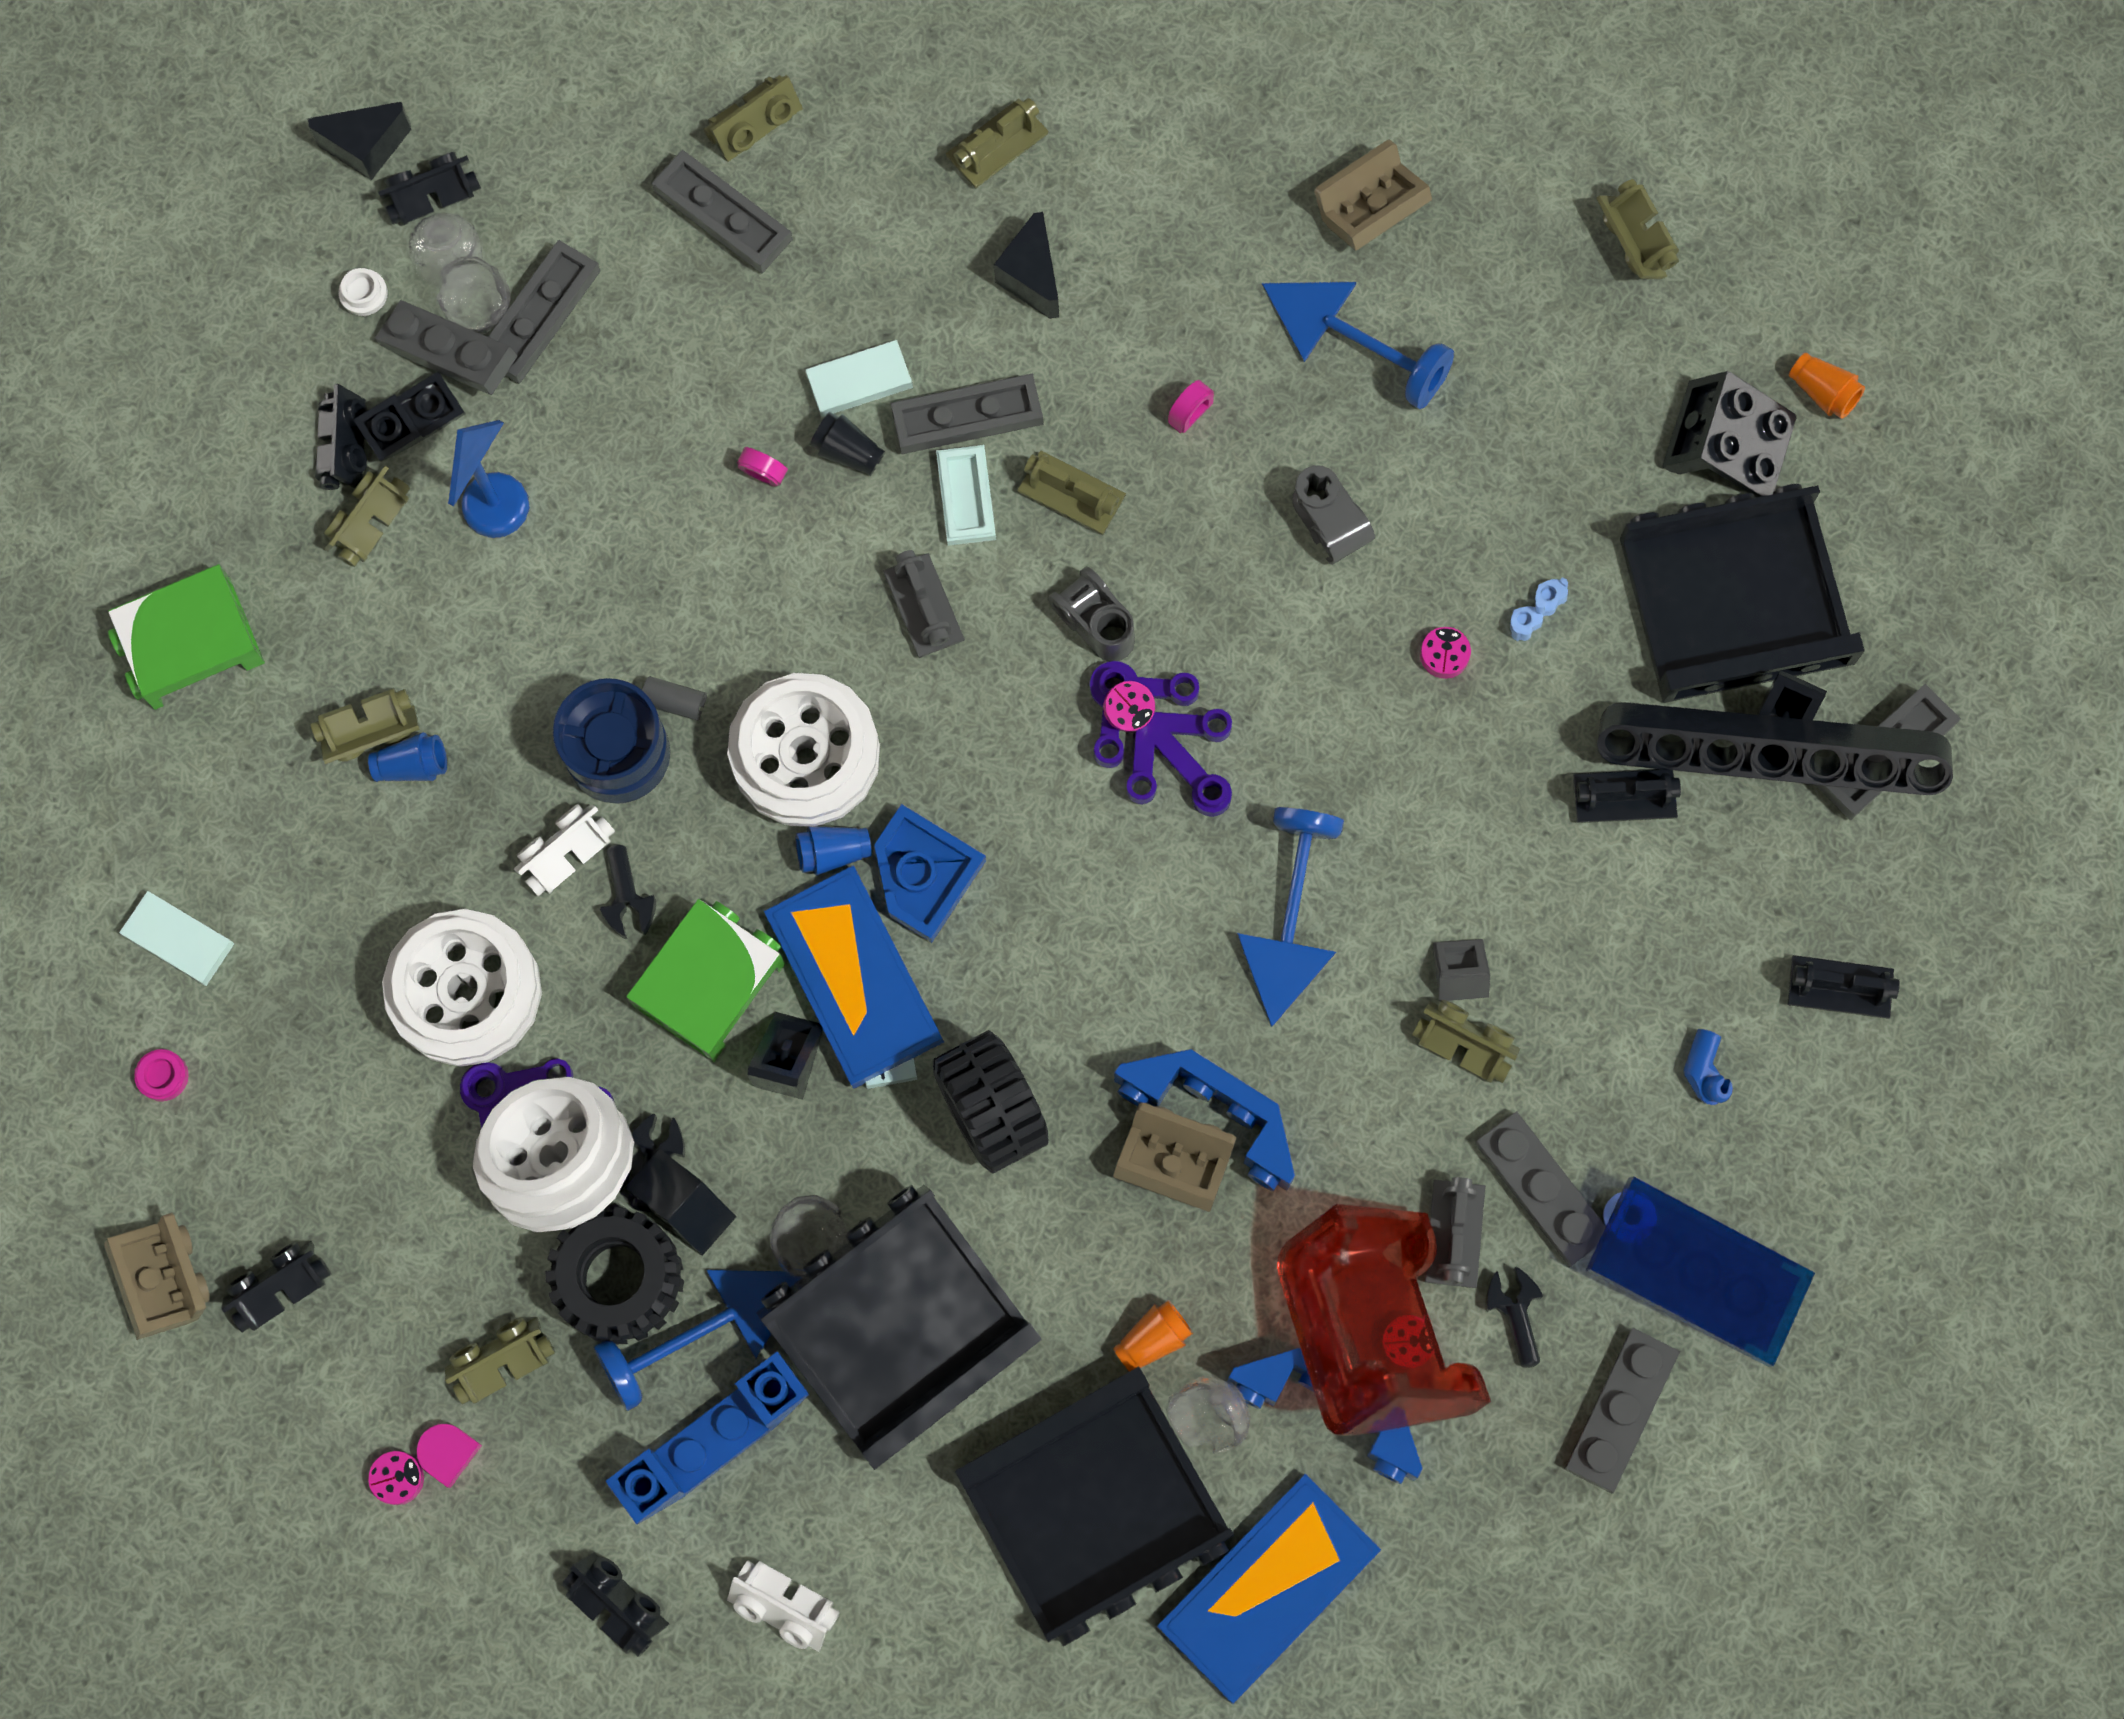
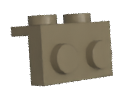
(1370, 196)
(1175, 1156)
(157, 1277)

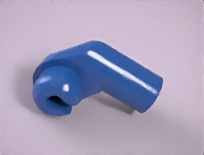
(1701, 1071)

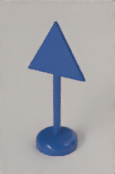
(1312, 308)
(494, 501)
(1281, 967)
(742, 1297)

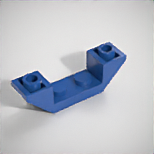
(1152, 1078)
(1264, 1381)
(710, 1442)

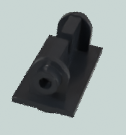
(411, 192)
(345, 457)
(1626, 795)
(1842, 987)
(256, 1295)
(599, 1585)

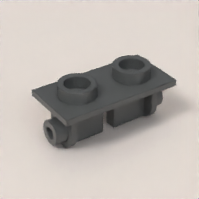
(923, 603)
(1457, 1230)

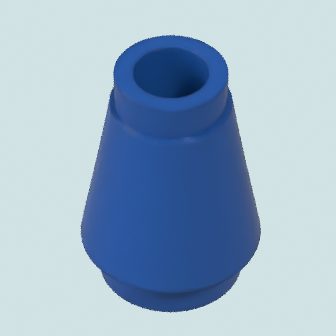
(409, 760)
(831, 847)

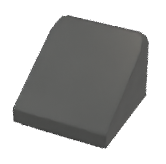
(1461, 970)

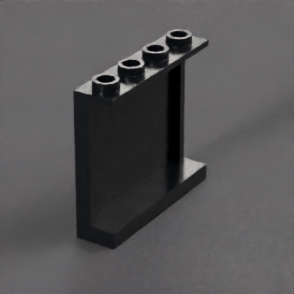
(1737, 593)
(897, 1324)
(1095, 1507)

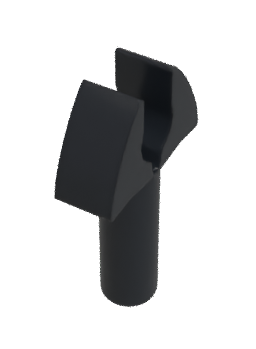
(626, 894)
(672, 1146)
(1517, 1314)

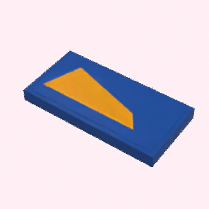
(853, 977)
(1269, 1588)

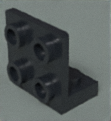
(1731, 432)

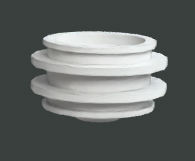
(784, 702)
(426, 949)
(540, 1169)

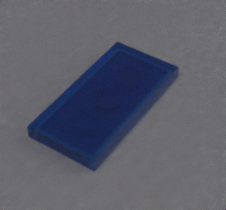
(1700, 1271)

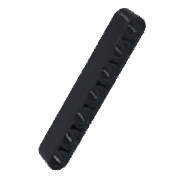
(1793, 764)

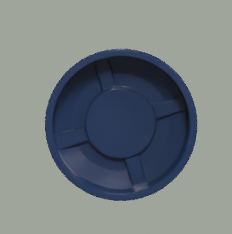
(611, 740)

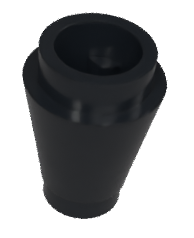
(846, 444)

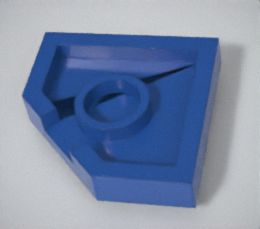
(923, 871)

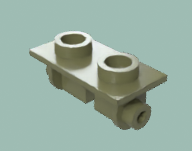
(763, 111)
(998, 142)
(1647, 249)
(1070, 492)
(376, 499)
(387, 720)
(1485, 1046)
(479, 1367)

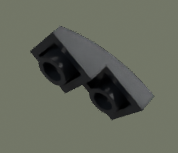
(409, 417)

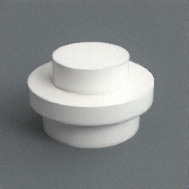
(362, 292)

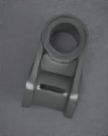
(1333, 520)
(1089, 609)

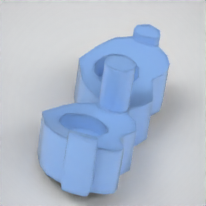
(1547, 598)

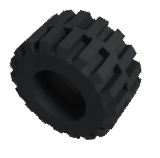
(991, 1101)
(640, 1312)

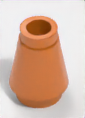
(1827, 385)
(1153, 1337)

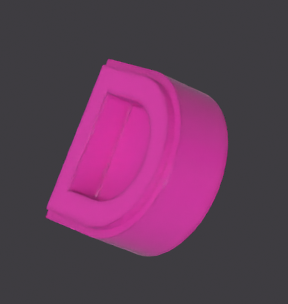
(1190, 406)
(446, 1452)

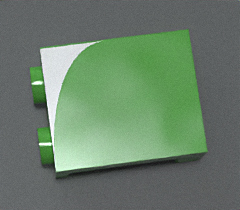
(183, 635)
(706, 977)

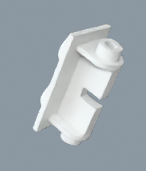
(576, 834)
(759, 1597)

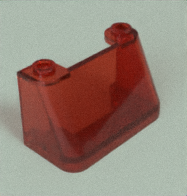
(1367, 1323)

